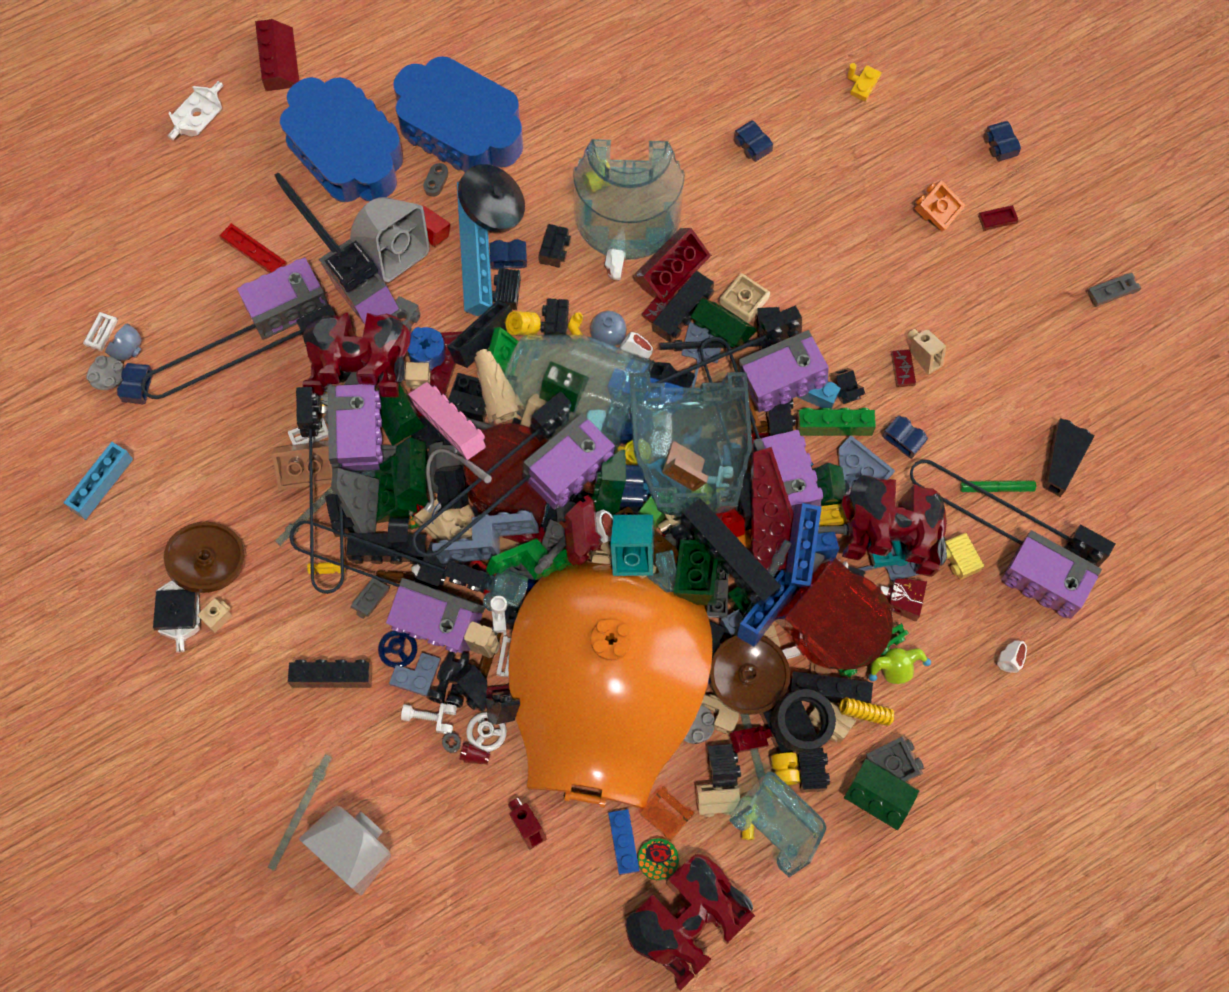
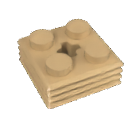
(742, 288)
(453, 522)

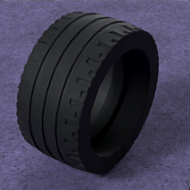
(827, 720)

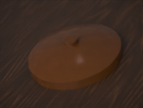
(204, 557)
(748, 676)

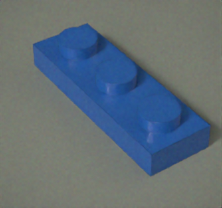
(623, 842)

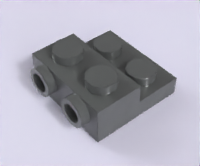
(898, 759)

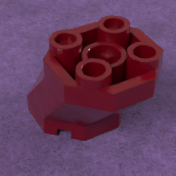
(581, 531)

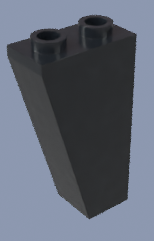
(1065, 455)

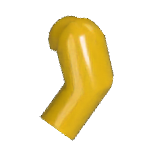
(574, 323)

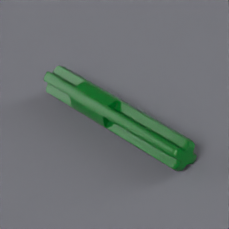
(1001, 486)

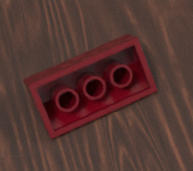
(276, 54)
(672, 264)

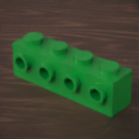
(836, 422)

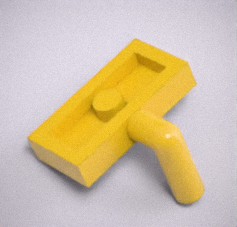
(864, 83)

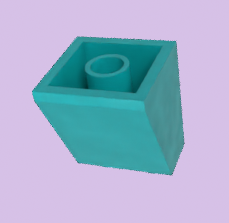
(632, 545)

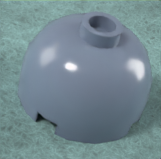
(608, 327)
(125, 344)

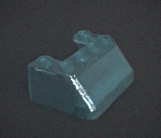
(783, 820)

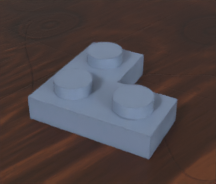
(418, 680)

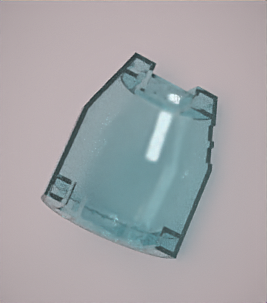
(628, 201)
(607, 392)
(704, 420)

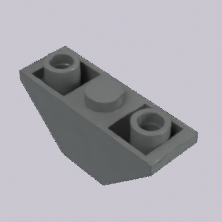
(720, 609)

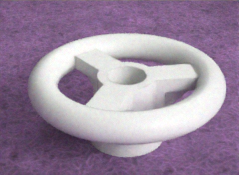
(493, 732)

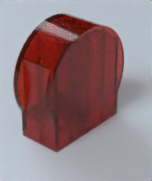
(499, 442)
(838, 619)

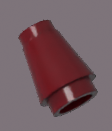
(474, 755)

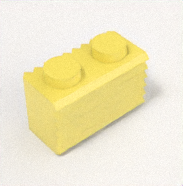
(963, 556)

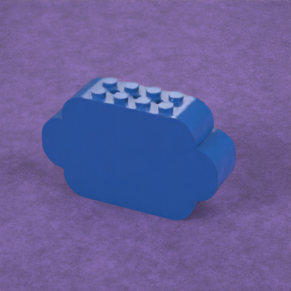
(458, 114)
(342, 139)

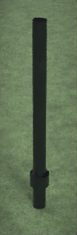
(678, 345)

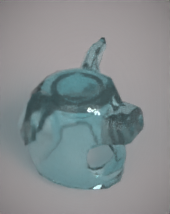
(508, 585)

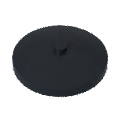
(491, 198)

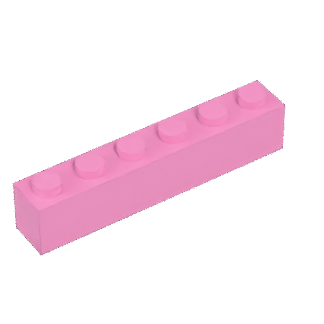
(448, 420)

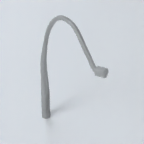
(475, 469)

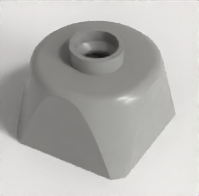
(391, 235)
(348, 847)

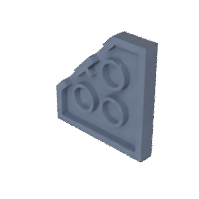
(860, 461)

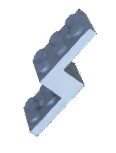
(486, 537)

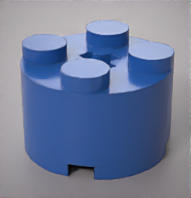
(426, 347)

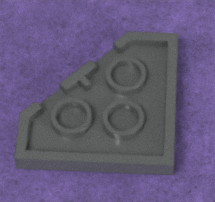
(358, 498)

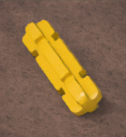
(325, 568)

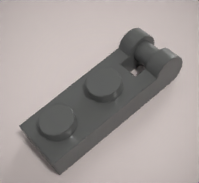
(1113, 289)

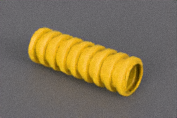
(866, 711)

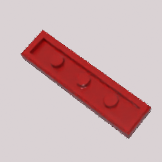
(252, 249)

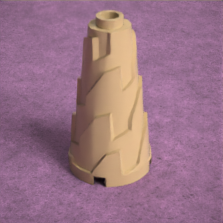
(497, 392)

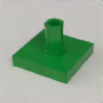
(502, 347)

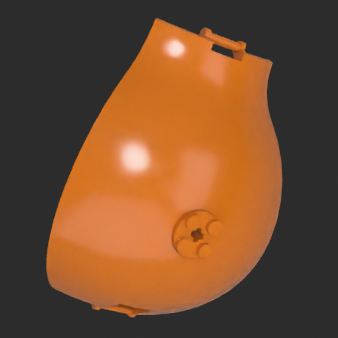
(602, 709)

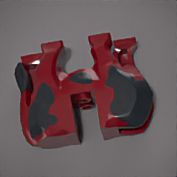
(335, 349)
(916, 522)
(709, 900)

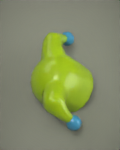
(898, 665)

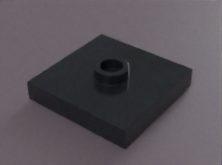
(174, 610)

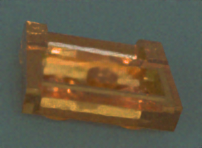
(664, 820)

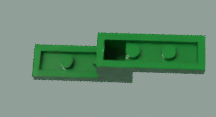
(529, 556)

